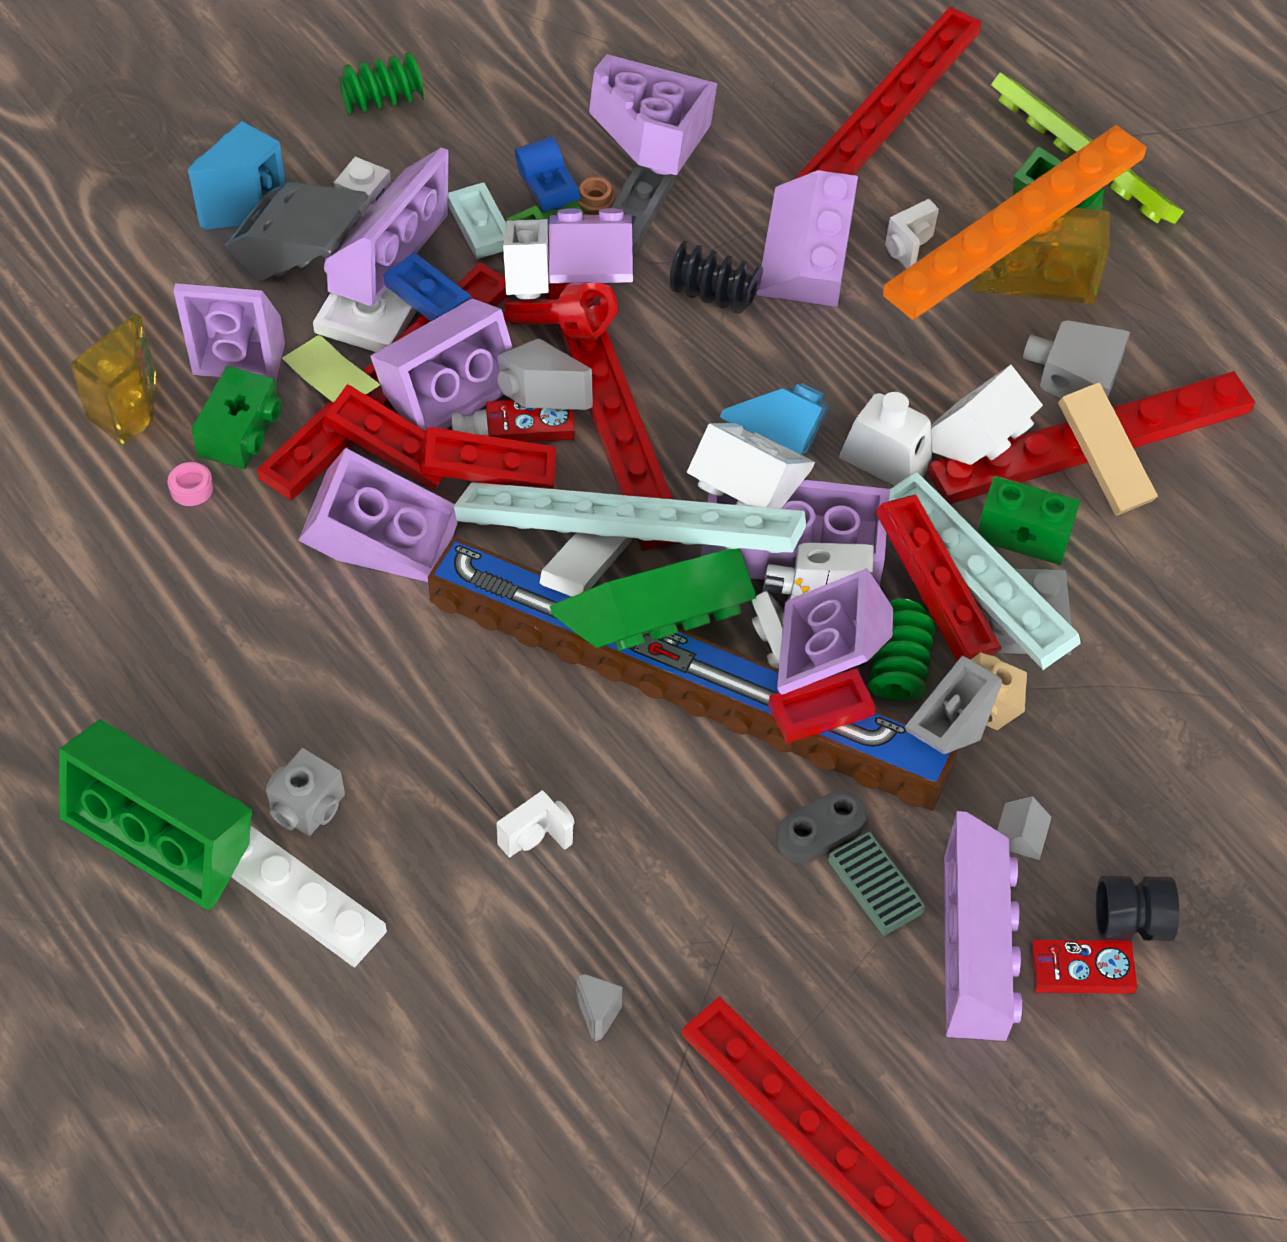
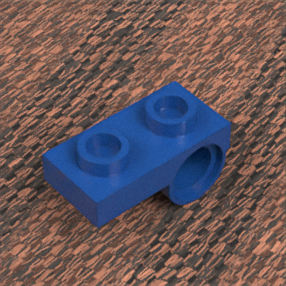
(546, 174)

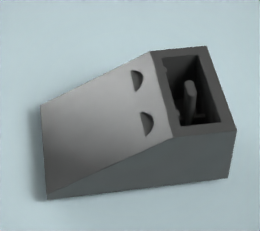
(294, 227)

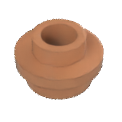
(595, 195)

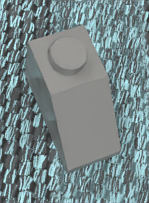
(544, 377)

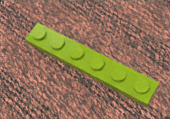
(1071, 139)

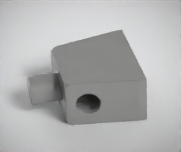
(1078, 357)

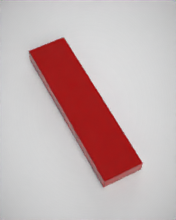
(937, 578)

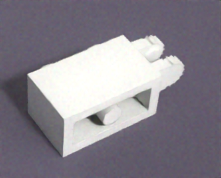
(526, 258)

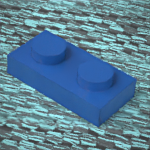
(424, 287)

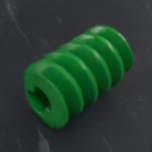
(380, 82)
(902, 662)

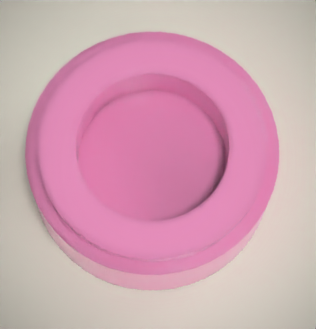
(190, 483)

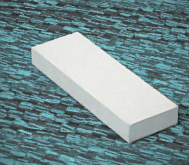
(582, 562)

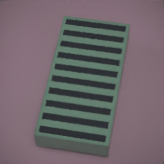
(876, 884)

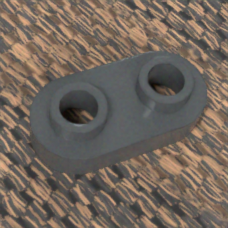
(826, 827)

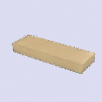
(1107, 449)

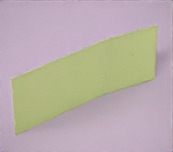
(327, 369)

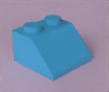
(784, 416)

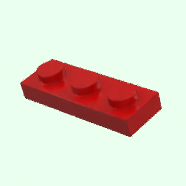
(380, 433)
(488, 459)

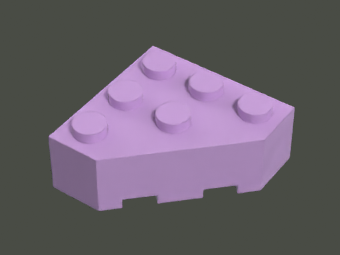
(652, 111)

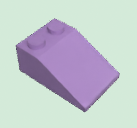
(229, 330)
(378, 519)
(832, 630)

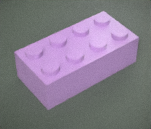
(832, 515)

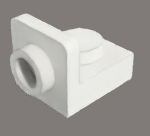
(910, 230)
(531, 820)

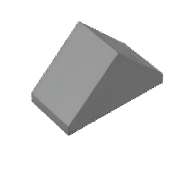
(957, 708)

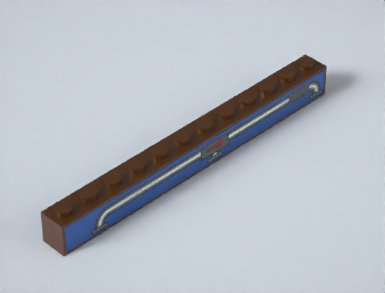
(686, 672)

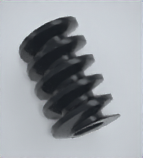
(714, 280)

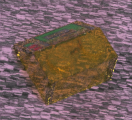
(118, 381)

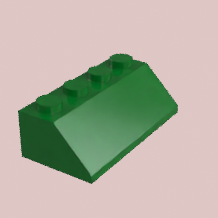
(659, 601)
(152, 812)

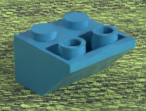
(235, 176)

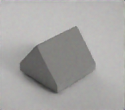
(1026, 826)
(599, 1004)

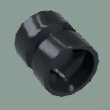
(1137, 908)

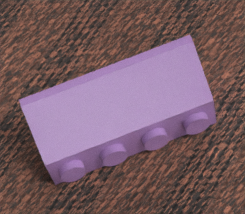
(390, 230)
(979, 932)

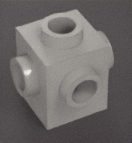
(305, 793)

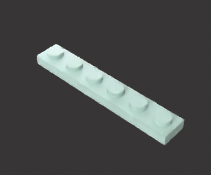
(993, 580)

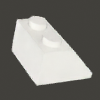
(985, 419)
(747, 466)

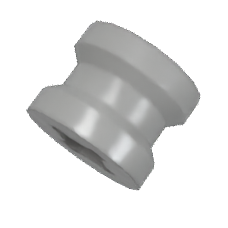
(470, 423)

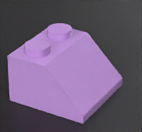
(590, 247)

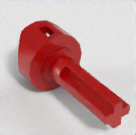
(575, 310)

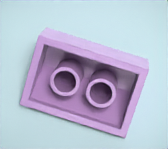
(809, 238)
(445, 365)

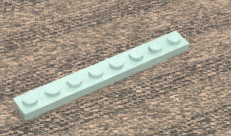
(632, 517)

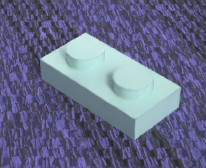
(478, 219)

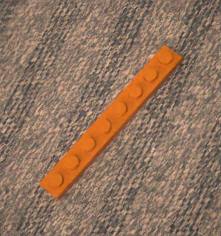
(1013, 222)

